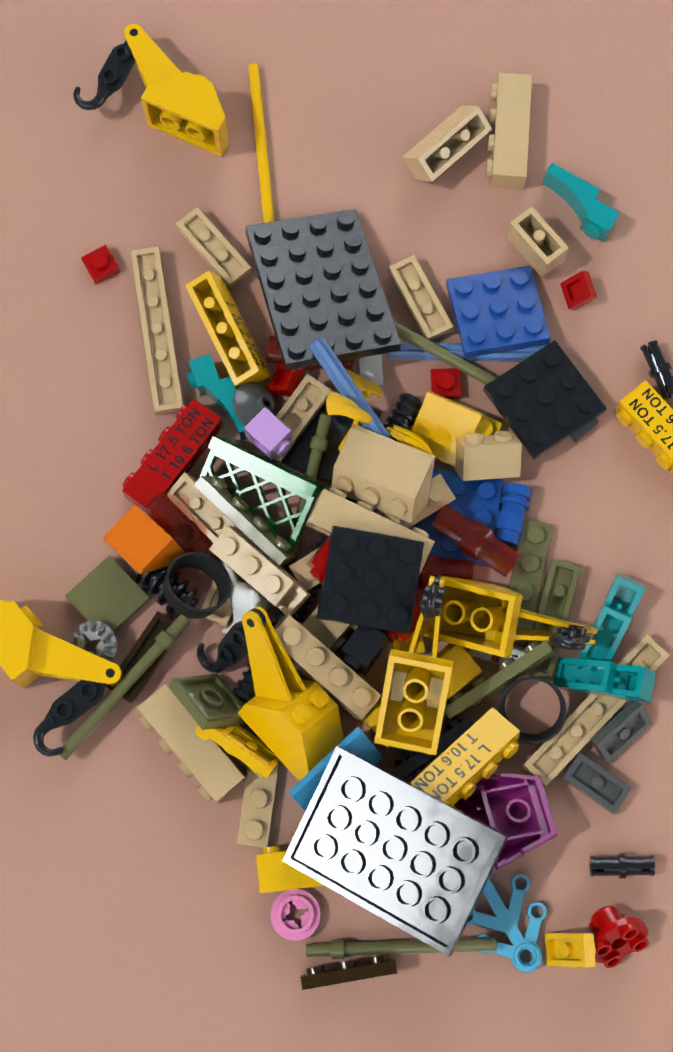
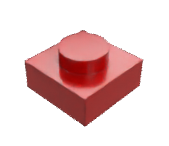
(100, 264)
(578, 290)
(284, 381)
(446, 382)

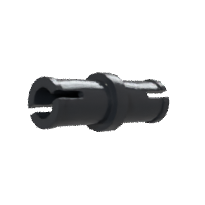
(658, 368)
(622, 866)

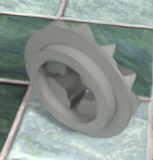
(96, 630)

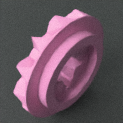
(281, 907)

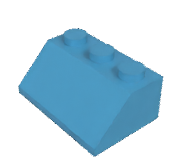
(355, 742)

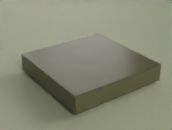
(108, 595)
(208, 700)

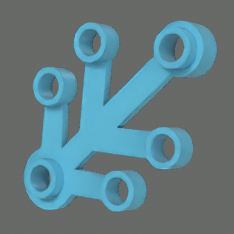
(507, 922)

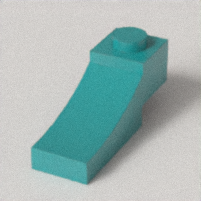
(595, 217)
(206, 380)
(614, 618)
(605, 679)

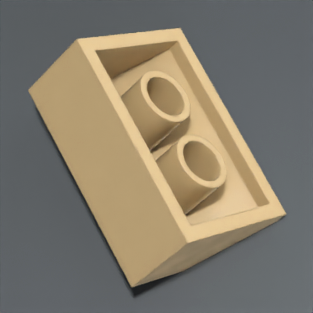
(384, 473)

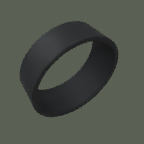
(206, 564)
(550, 733)

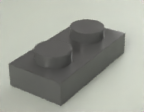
(621, 731)
(596, 783)

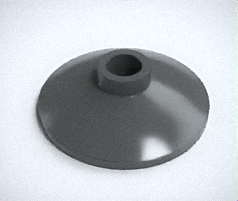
(251, 399)

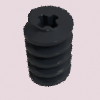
(154, 582)

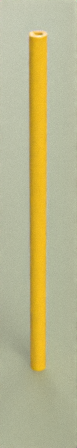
(261, 143)

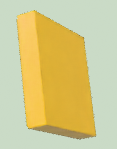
(442, 422)

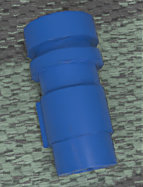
(511, 518)

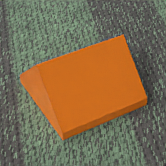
(142, 542)

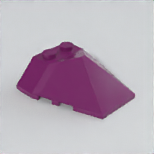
(513, 806)

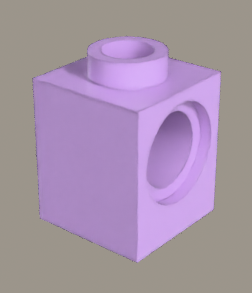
(268, 434)

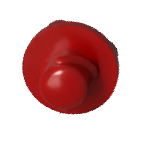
(616, 935)

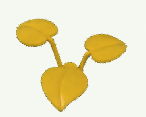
(341, 405)

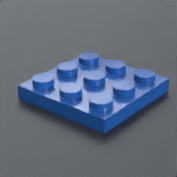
(497, 311)
(475, 500)

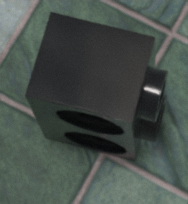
(363, 649)

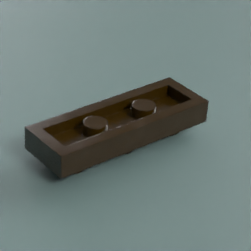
(142, 645)
(348, 972)

